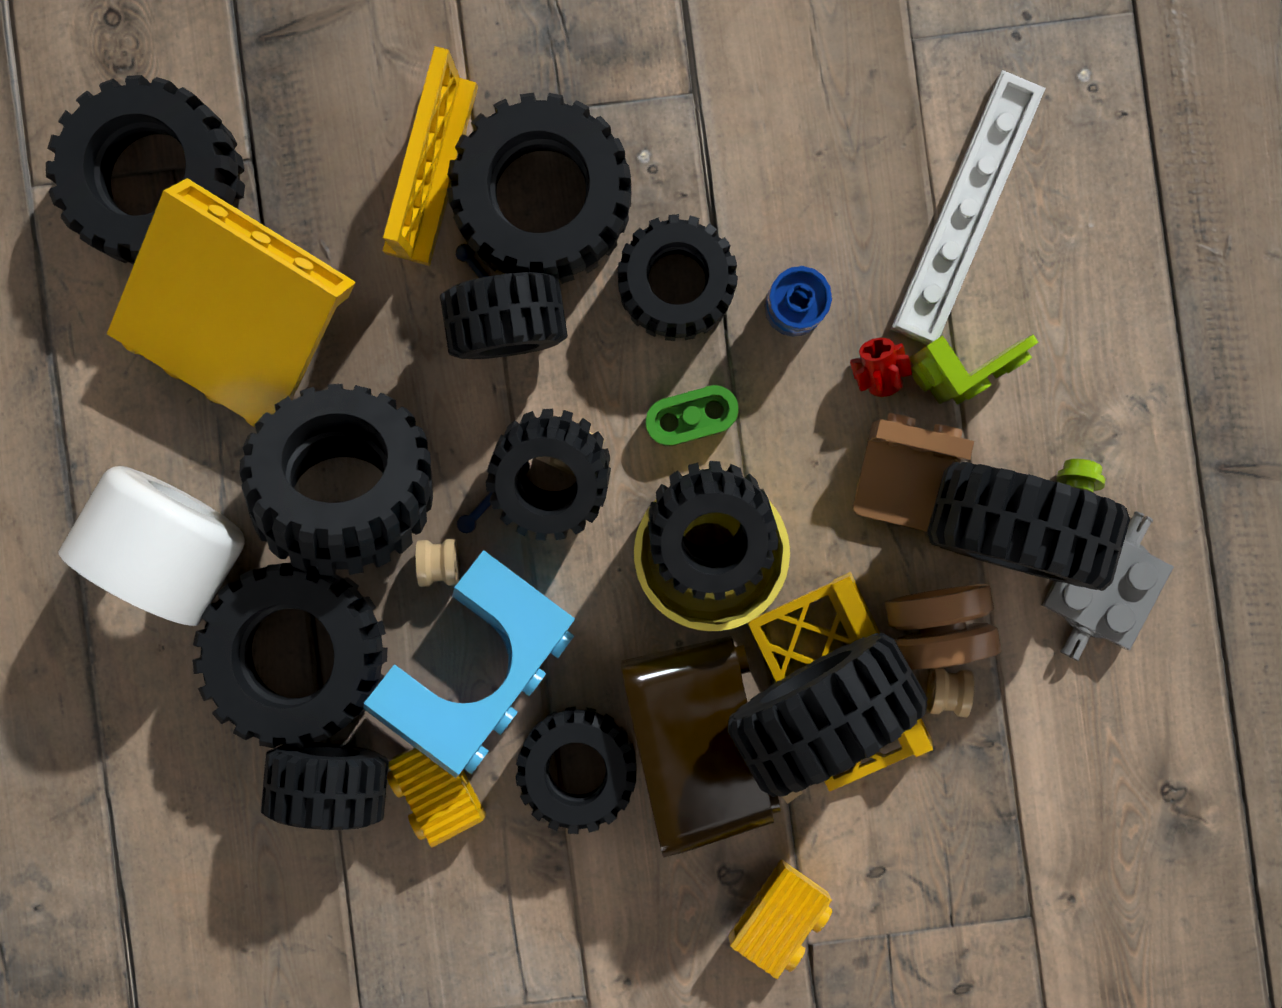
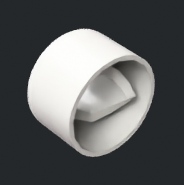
(152, 545)

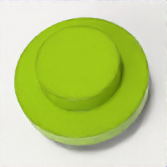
(1082, 475)

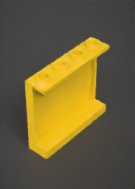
(225, 302)

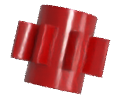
(881, 367)

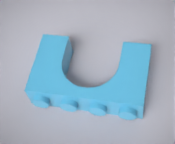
(453, 731)

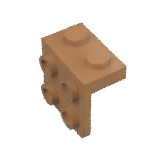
(906, 469)

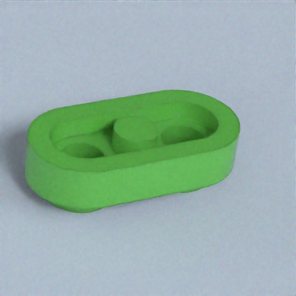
(691, 415)

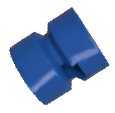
(798, 301)

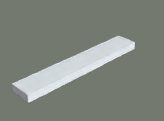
(968, 208)

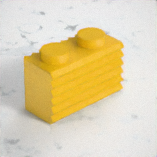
(438, 800)
(780, 920)

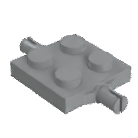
(1123, 606)

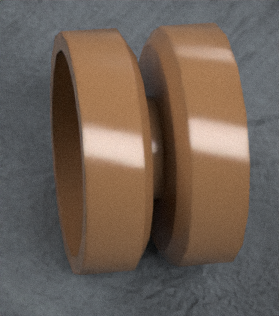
(943, 633)

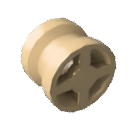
(437, 562)
(950, 692)

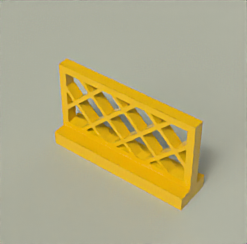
(423, 180)
(858, 623)

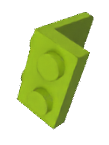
(942, 372)

